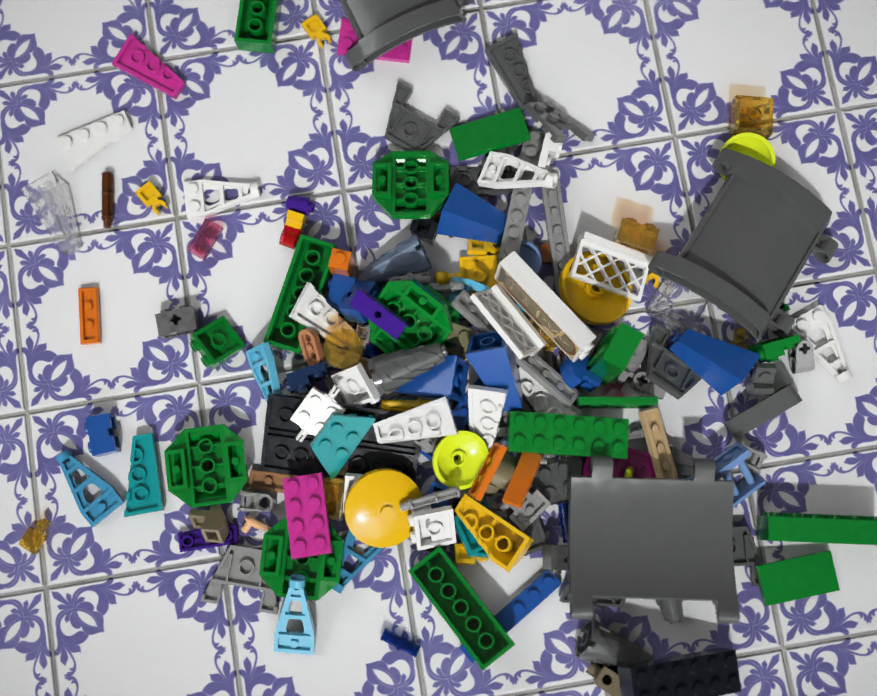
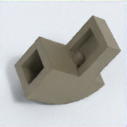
(502, 475)
(211, 523)

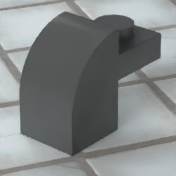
(760, 379)

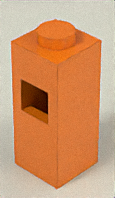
(341, 262)

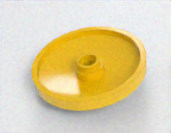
(591, 302)
(374, 507)

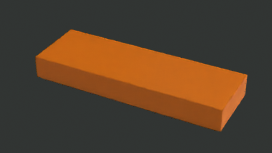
(89, 316)
(487, 471)
(522, 479)

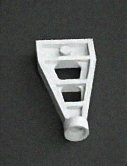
(495, 165)
(195, 196)
(817, 319)

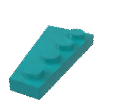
(144, 485)

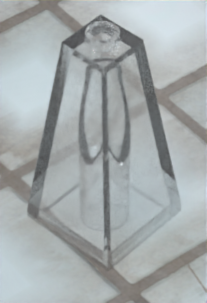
(55, 207)

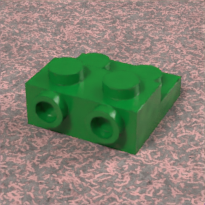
(216, 342)
(773, 348)

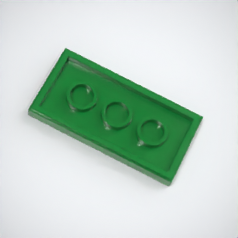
(489, 134)
(616, 402)
(797, 578)

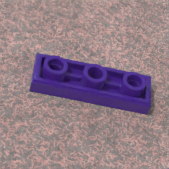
(387, 321)
(194, 539)

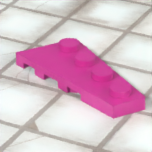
(146, 67)

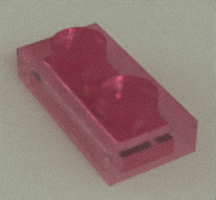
(205, 239)

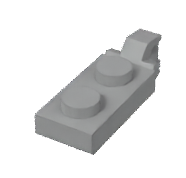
(635, 361)

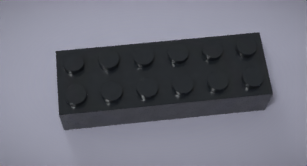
(690, 674)

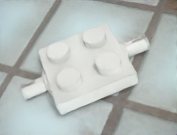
(315, 411)

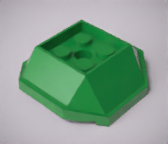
(403, 169)
(412, 299)
(186, 466)
(276, 565)

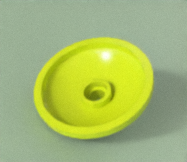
(753, 146)
(471, 456)

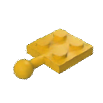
(474, 267)

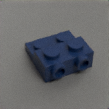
(301, 380)

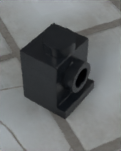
(429, 225)

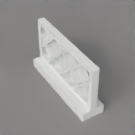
(611, 250)
(509, 320)

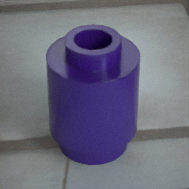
(300, 204)

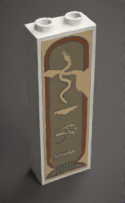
(544, 307)

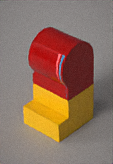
(292, 229)

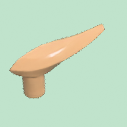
(253, 522)

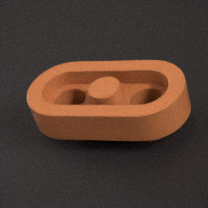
(311, 346)

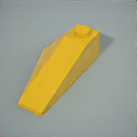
(498, 538)

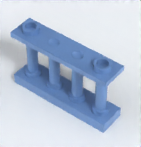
(730, 459)

